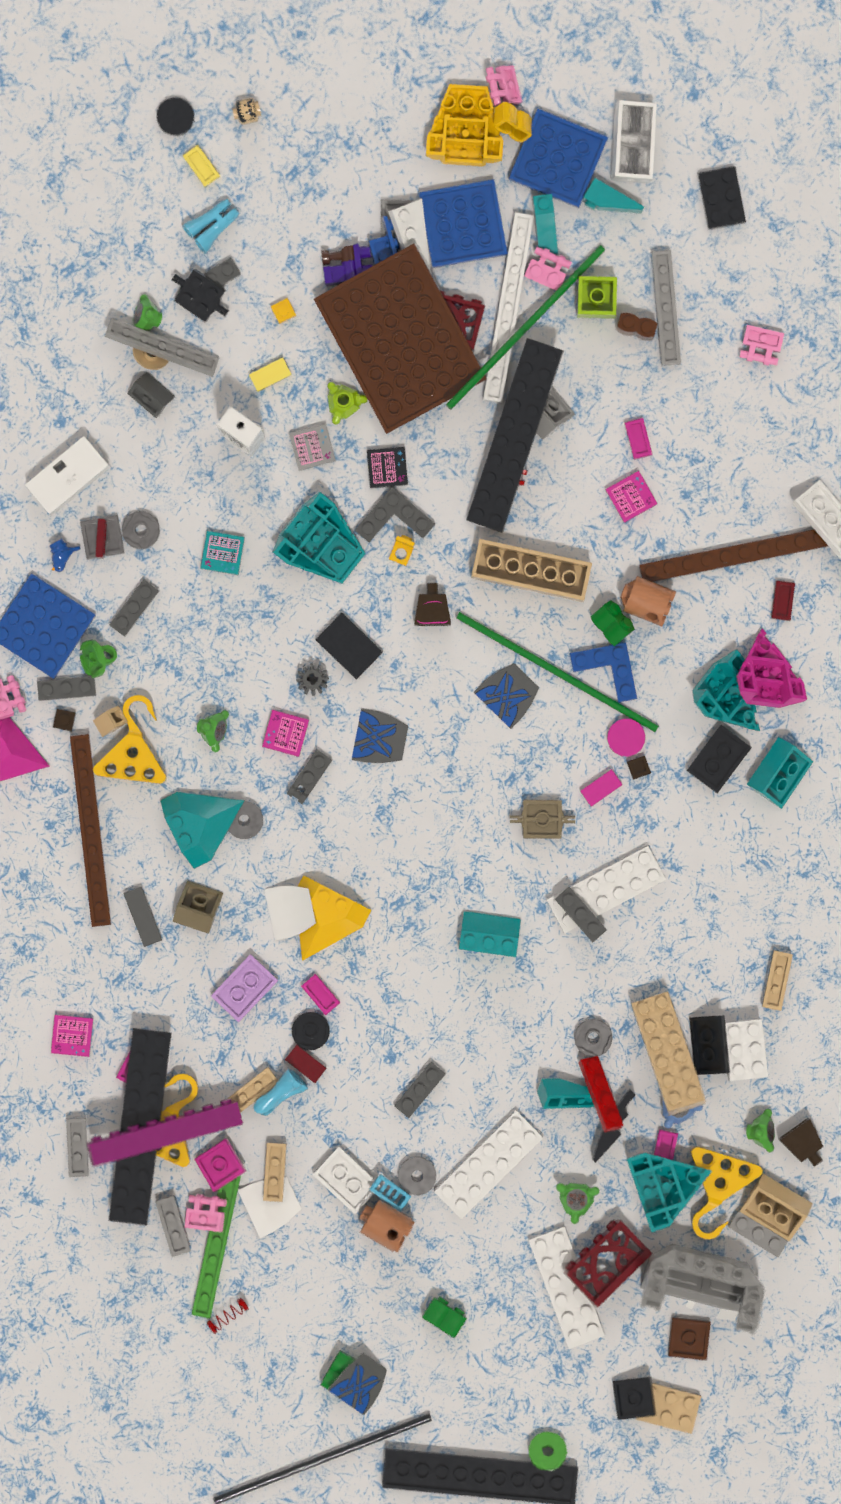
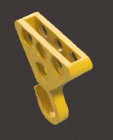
(119, 753)
(184, 1158)
(733, 1183)

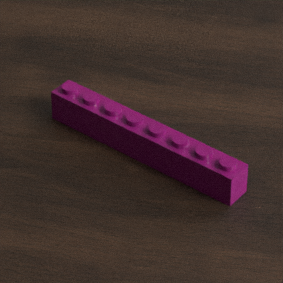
(163, 1133)

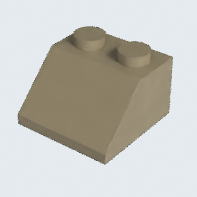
(197, 907)

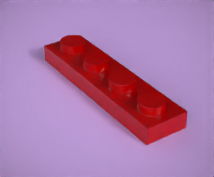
(600, 1093)

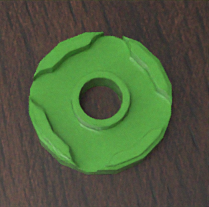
(551, 1440)

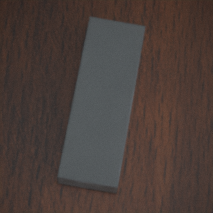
(142, 916)

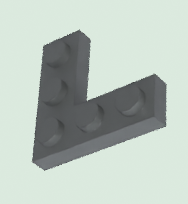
(394, 504)

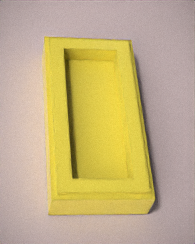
(201, 166)
(270, 374)

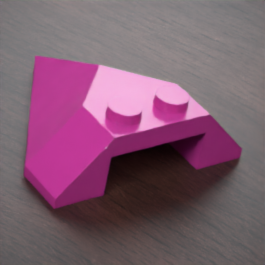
(768, 677)
(17, 752)

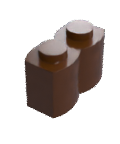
(631, 325)

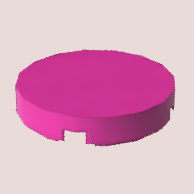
(626, 737)

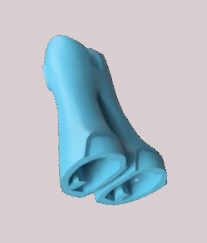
(207, 238)
(286, 1086)

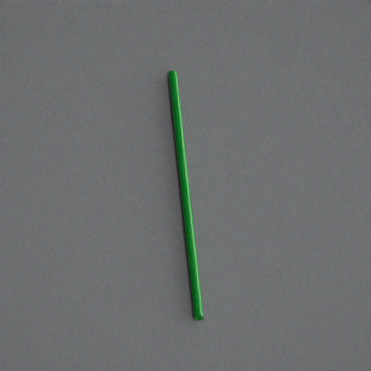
(525, 327)
(556, 671)

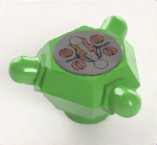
(146, 314)
(213, 729)
(762, 1131)
(576, 1199)

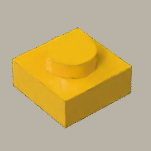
(283, 311)

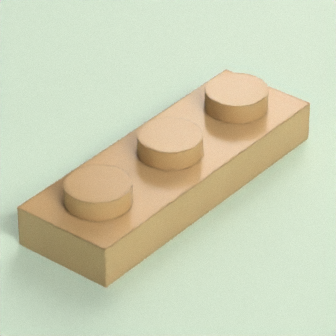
(777, 980)
(254, 1089)
(274, 1172)

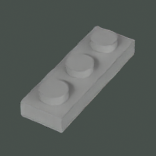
(77, 1147)
(173, 1226)
(757, 1234)

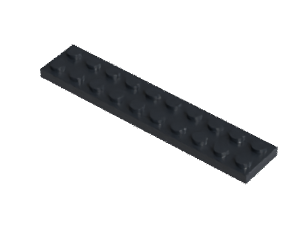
(515, 435)
(141, 1104)
(478, 1477)

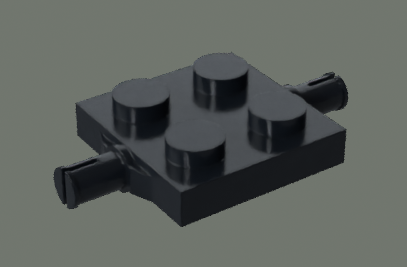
(200, 295)

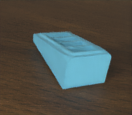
(403, 1200)

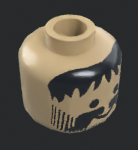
(246, 111)

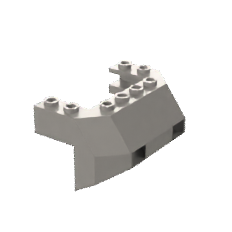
(704, 1280)

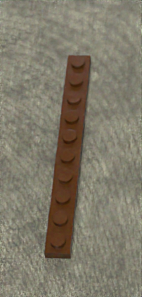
(732, 556)
(90, 830)

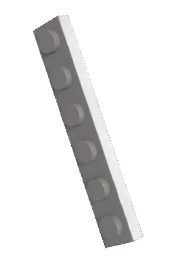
(666, 308)
(161, 347)

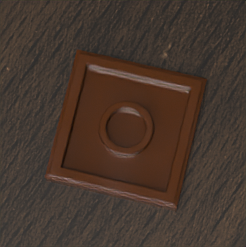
(689, 1338)

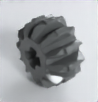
(308, 684)

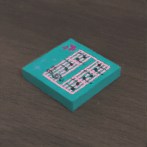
(222, 553)

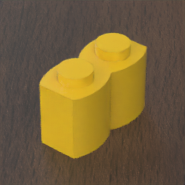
(512, 122)

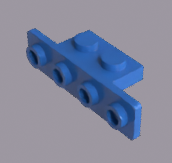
(385, 246)

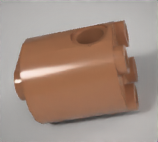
(647, 600)
(380, 1223)

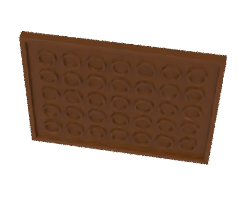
(399, 338)

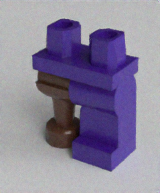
(350, 260)

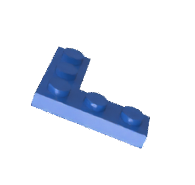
(618, 658)

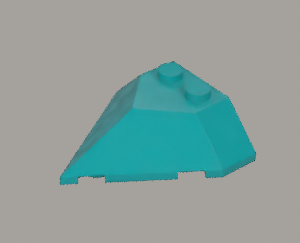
(719, 694)
(199, 823)
(664, 1186)

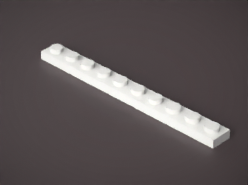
(509, 304)

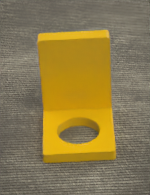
(405, 543)

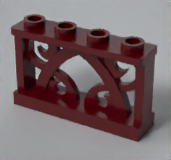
(475, 305)
(634, 1261)

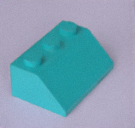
(780, 772)
(489, 934)

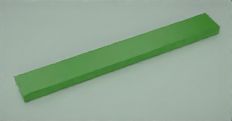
(214, 1254)

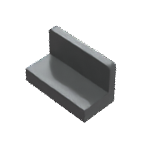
(150, 394)

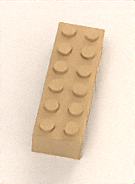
(531, 570)
(668, 1053)

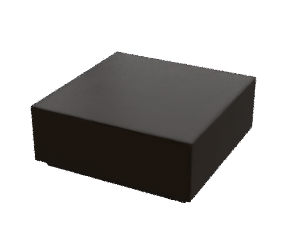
(638, 767)

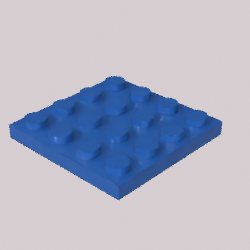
(558, 158)
(463, 223)
(43, 626)

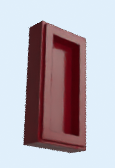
(101, 539)
(783, 600)
(305, 1064)

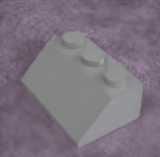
(554, 414)

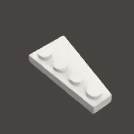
(410, 227)

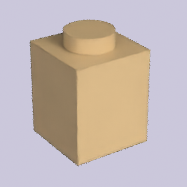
(110, 721)

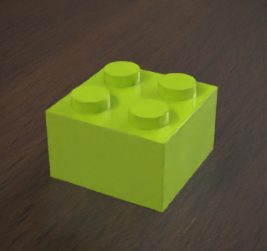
(597, 297)

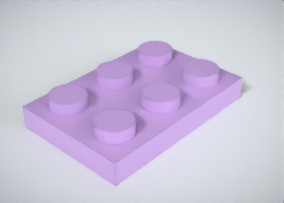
(244, 988)

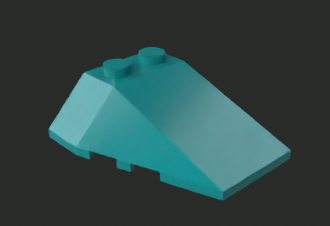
(319, 541)

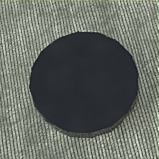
(175, 116)
(310, 1031)

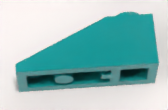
(608, 199)
(545, 222)
(560, 1094)

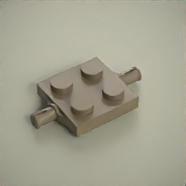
(542, 819)

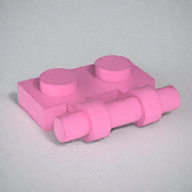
(508, 85)
(545, 274)
(763, 339)
(7, 706)
(203, 1219)

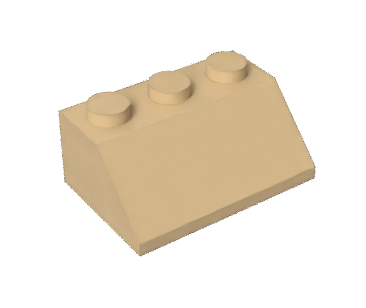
(776, 1207)

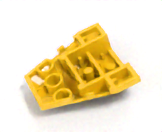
(465, 128)

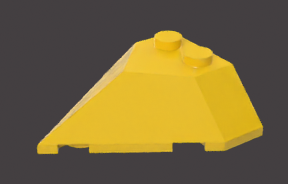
(334, 917)

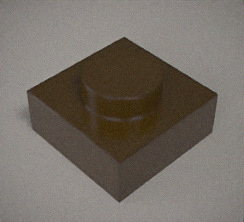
(64, 720)

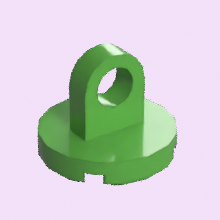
(93, 657)

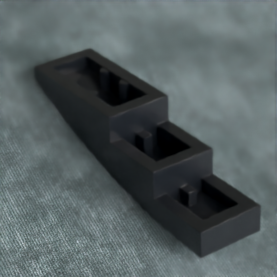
(608, 1138)

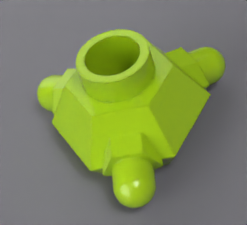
(343, 401)

